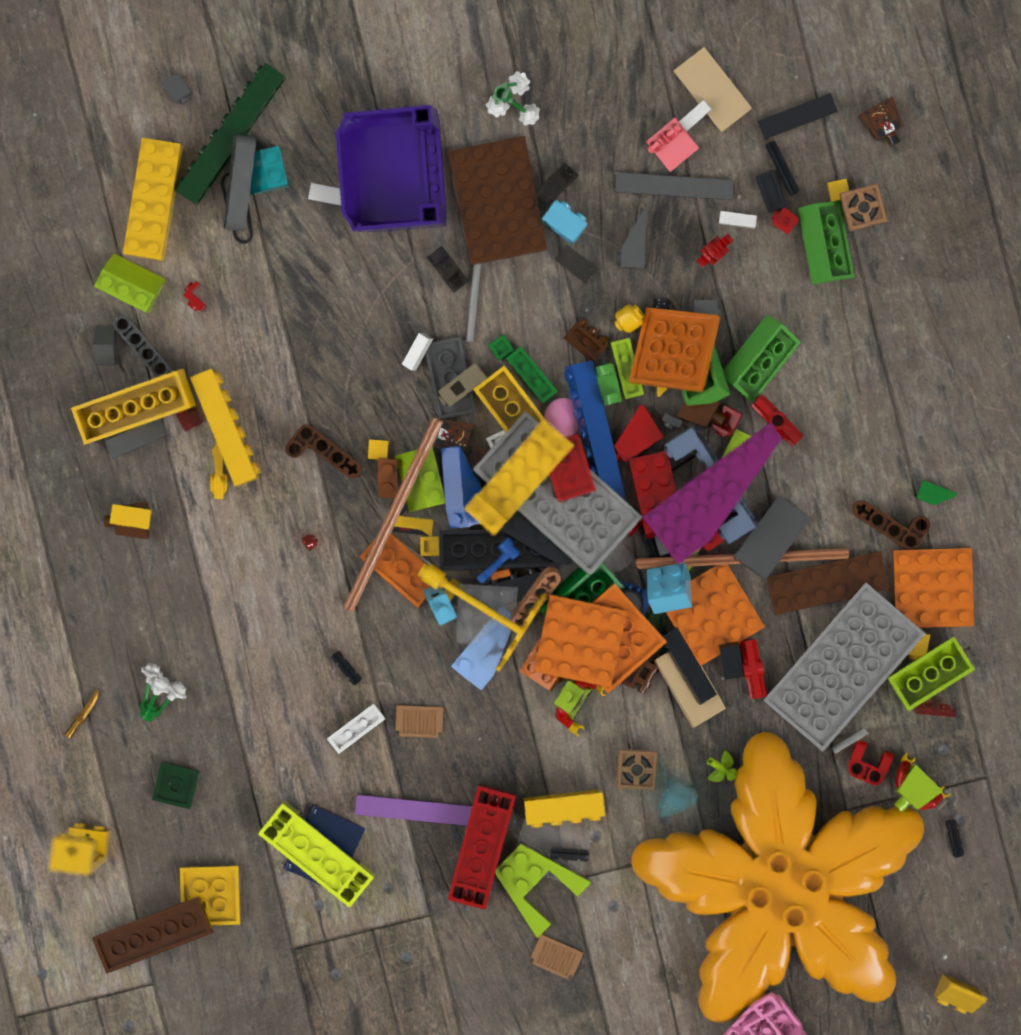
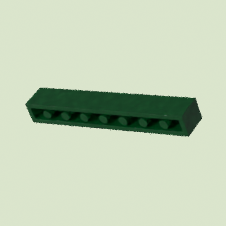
(239, 121)

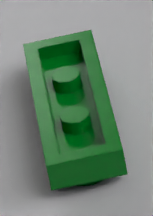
(531, 374)

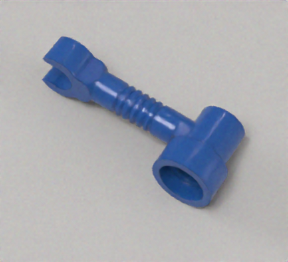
(508, 551)

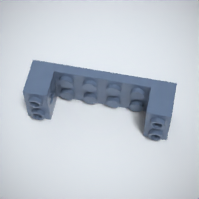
(692, 439)

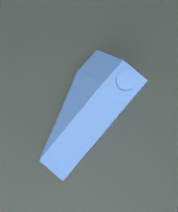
(480, 660)

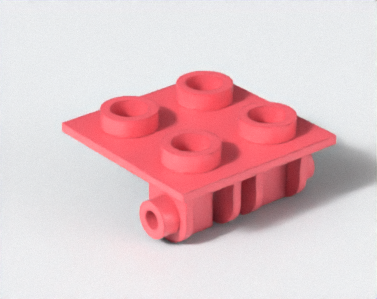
(672, 144)

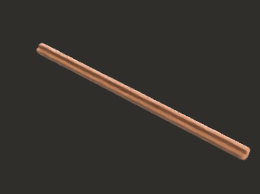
(393, 514)
(727, 559)

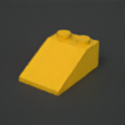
(959, 994)

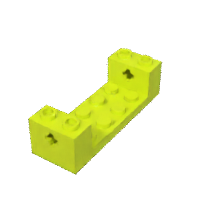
(316, 854)

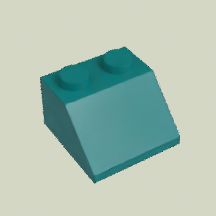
(268, 171)

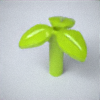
(722, 768)

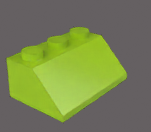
(130, 283)
(428, 486)

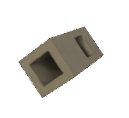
(461, 385)

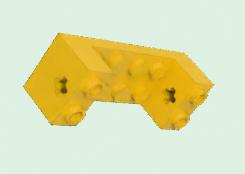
(519, 477)
(76, 850)

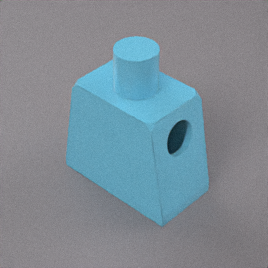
(440, 605)

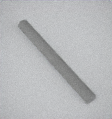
(473, 303)

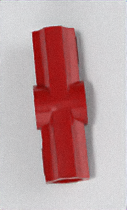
(768, 411)
(753, 668)

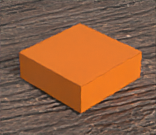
(501, 574)

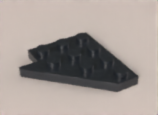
(526, 533)

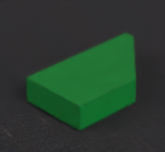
(933, 494)

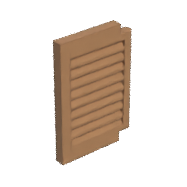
(419, 721)
(556, 957)

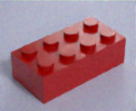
(652, 483)

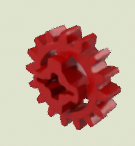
(715, 250)

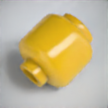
(629, 318)

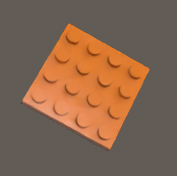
(674, 349)
(934, 586)
(717, 614)
(638, 639)
(580, 640)

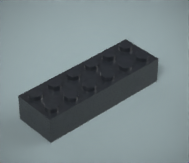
(478, 550)

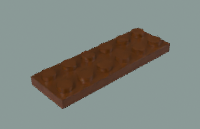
(826, 582)
(152, 934)

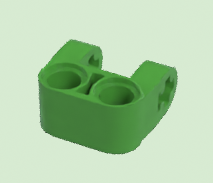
(608, 384)

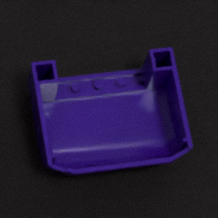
(391, 169)

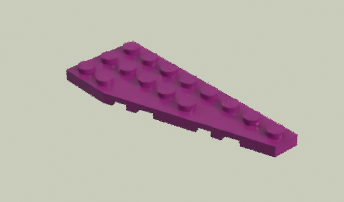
(700, 507)

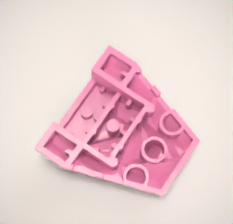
(767, 1017)

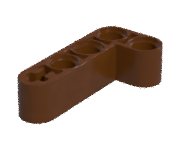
(327, 454)
(887, 521)

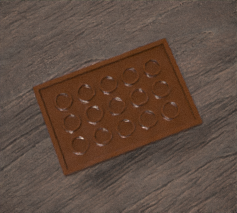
(497, 200)

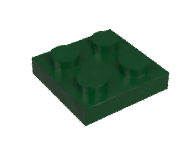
(175, 785)

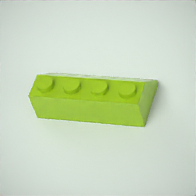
(930, 674)

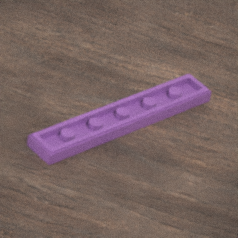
(412, 810)

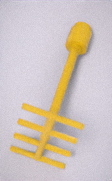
(436, 578)

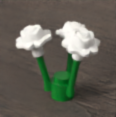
(502, 96)
(159, 684)

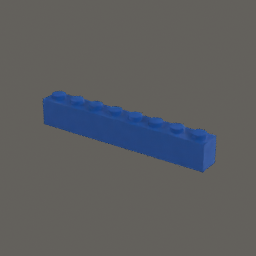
(593, 424)

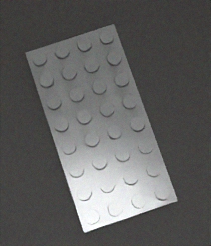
(582, 526)
(844, 666)

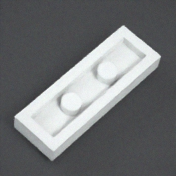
(356, 728)

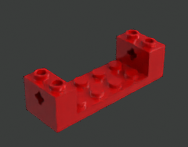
(481, 846)

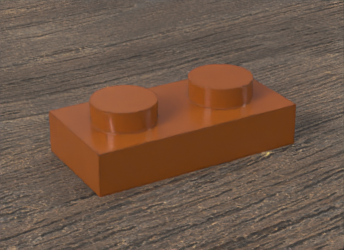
(387, 477)

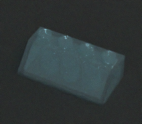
(676, 797)

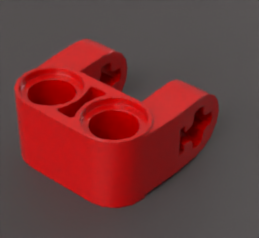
(882, 767)

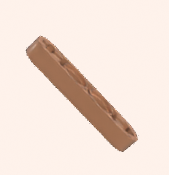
(531, 596)

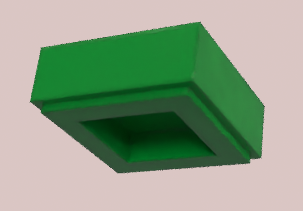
(501, 347)

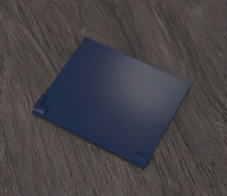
(335, 828)

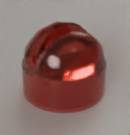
(310, 541)

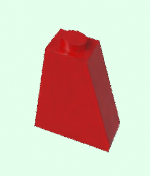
(637, 435)

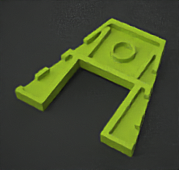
(523, 870)

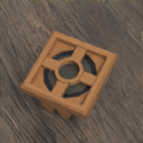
(861, 208)
(636, 769)

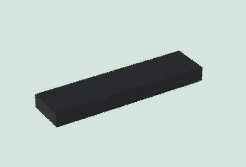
(797, 116)
(688, 666)

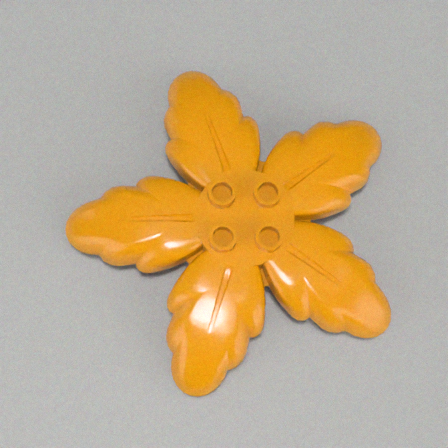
(783, 885)

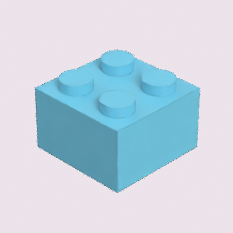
(565, 222)
(669, 588)

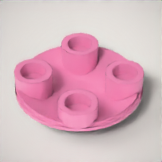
(561, 416)

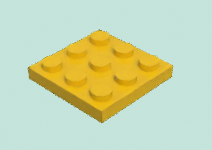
(217, 889)

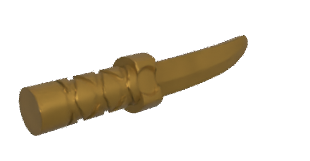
(80, 718)

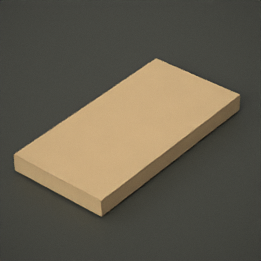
(708, 82)
(692, 710)

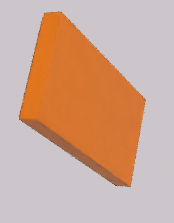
(400, 569)

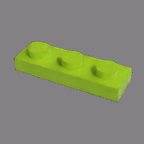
(624, 360)

